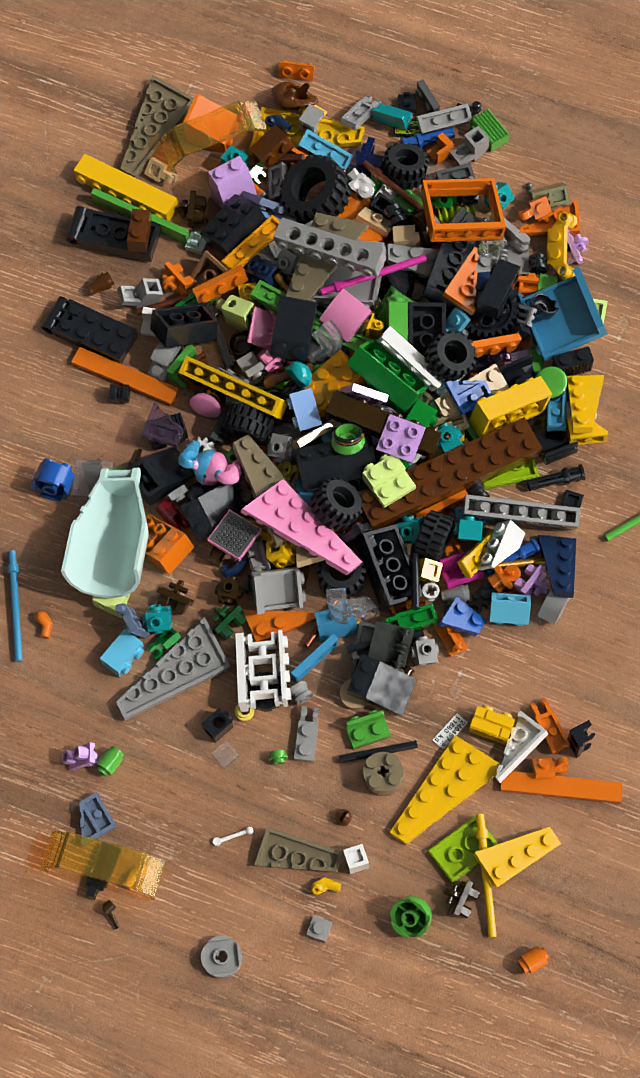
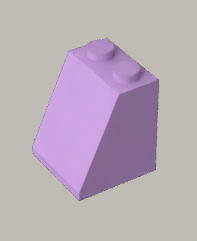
(230, 179)

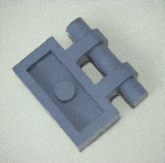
(264, 203)
(133, 622)

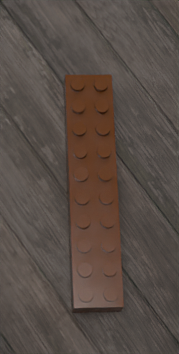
(457, 471)

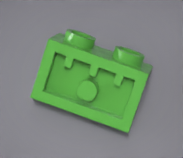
(367, 729)

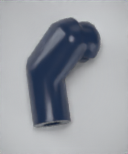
(279, 121)
(235, 569)

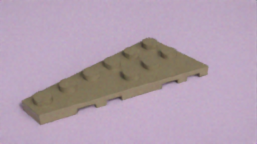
(161, 111)
(312, 273)
(259, 473)

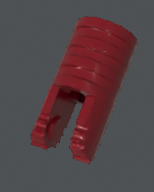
(172, 515)

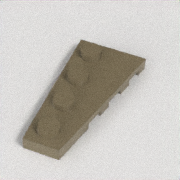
(292, 852)

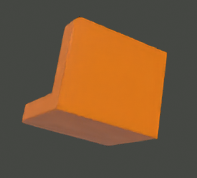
(441, 150)

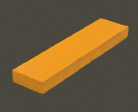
(252, 244)

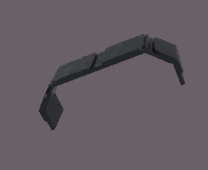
(553, 443)

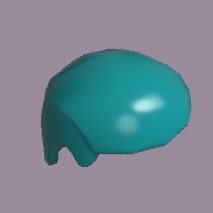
(300, 374)

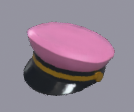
(207, 403)

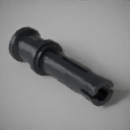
(565, 476)

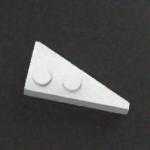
(523, 740)

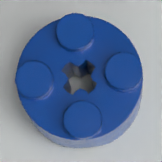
(53, 480)

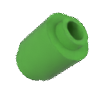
(109, 761)

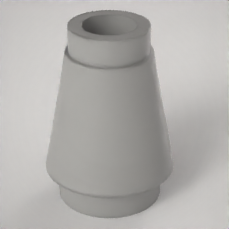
(458, 591)

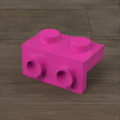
(453, 574)

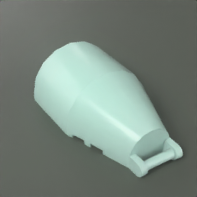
(108, 537)

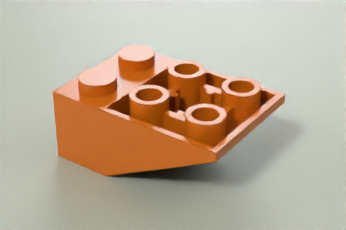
(166, 545)

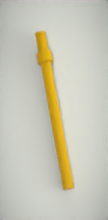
(482, 836)

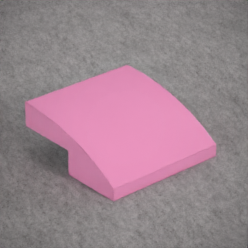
(347, 314)

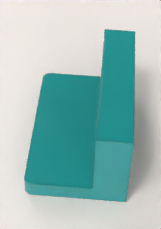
(392, 116)

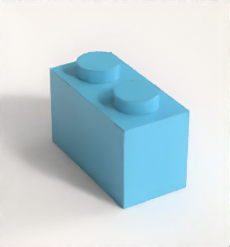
(510, 608)
(122, 653)

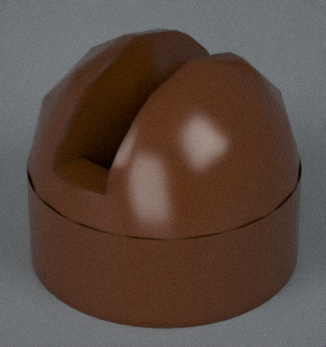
(347, 819)

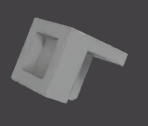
(310, 119)

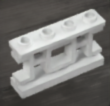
(246, 671)

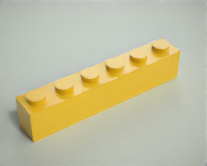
(125, 187)
(233, 387)

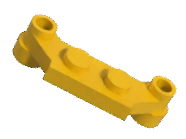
(558, 244)

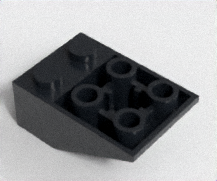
(161, 474)

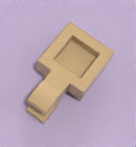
(157, 171)

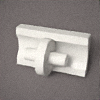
(361, 184)

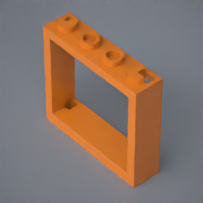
(463, 231)

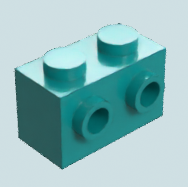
(468, 529)

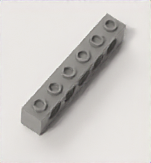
(306, 234)
(521, 512)

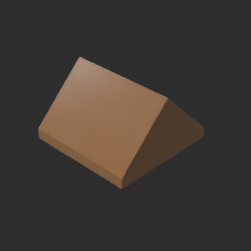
(207, 269)

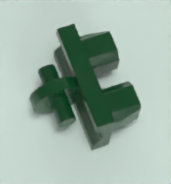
(222, 627)

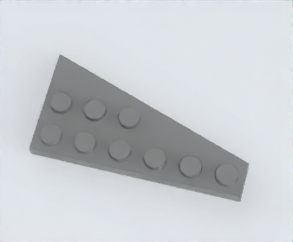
(399, 253)
(182, 668)

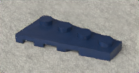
(559, 560)

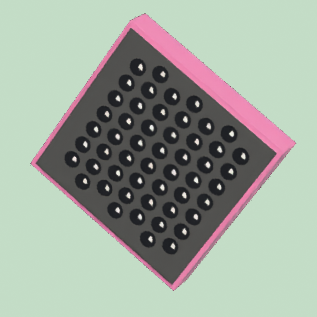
(234, 535)

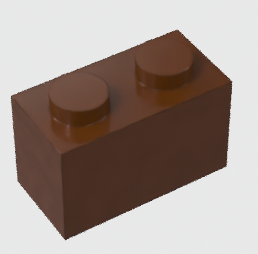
(271, 146)
(139, 230)

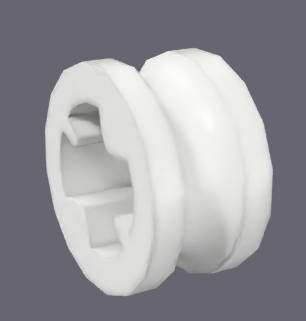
(434, 587)

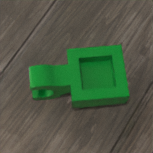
(164, 640)

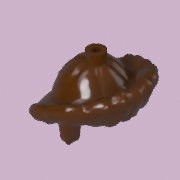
(293, 96)

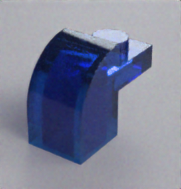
(367, 154)

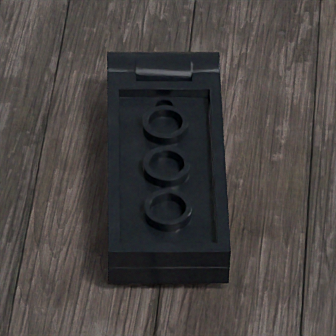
(107, 233)
(446, 264)
(90, 329)

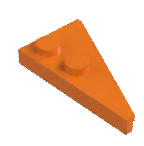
(541, 226)
(462, 287)
(272, 621)

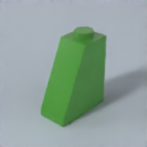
(397, 314)

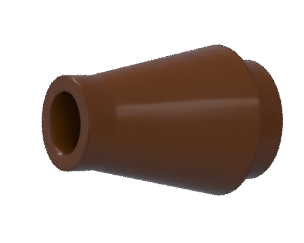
(101, 283)

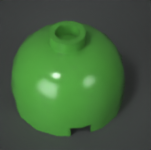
(411, 916)

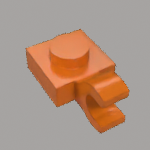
(538, 208)
(547, 768)

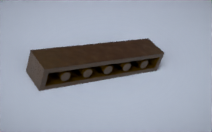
(373, 420)

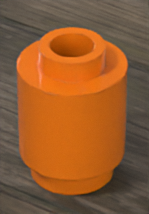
(533, 960)

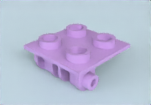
(400, 438)

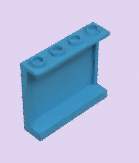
(574, 322)

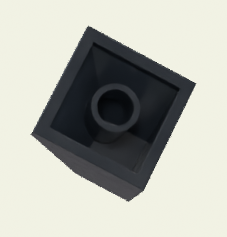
(401, 281)

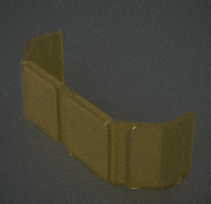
(210, 130)
(104, 862)

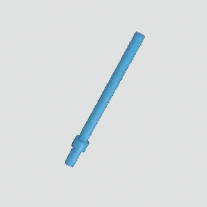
(13, 570)

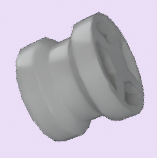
(301, 693)

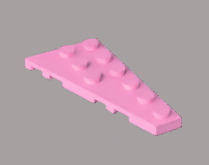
(294, 521)

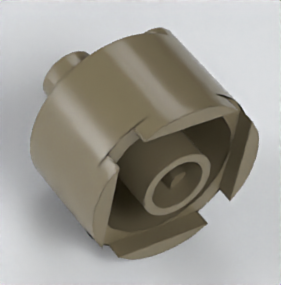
(372, 773)

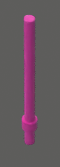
(338, 285)

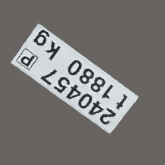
(451, 729)

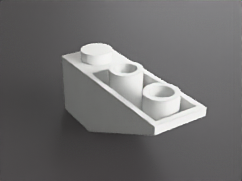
(504, 541)

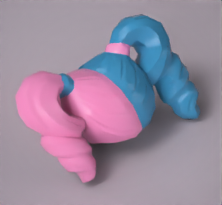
(211, 464)

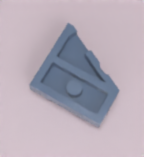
(95, 817)

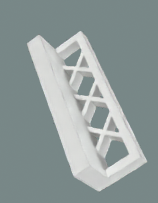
(408, 356)

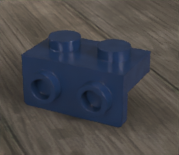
(261, 270)

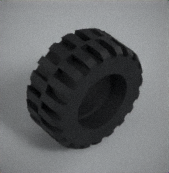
(304, 177)

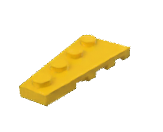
(583, 400)
(513, 856)

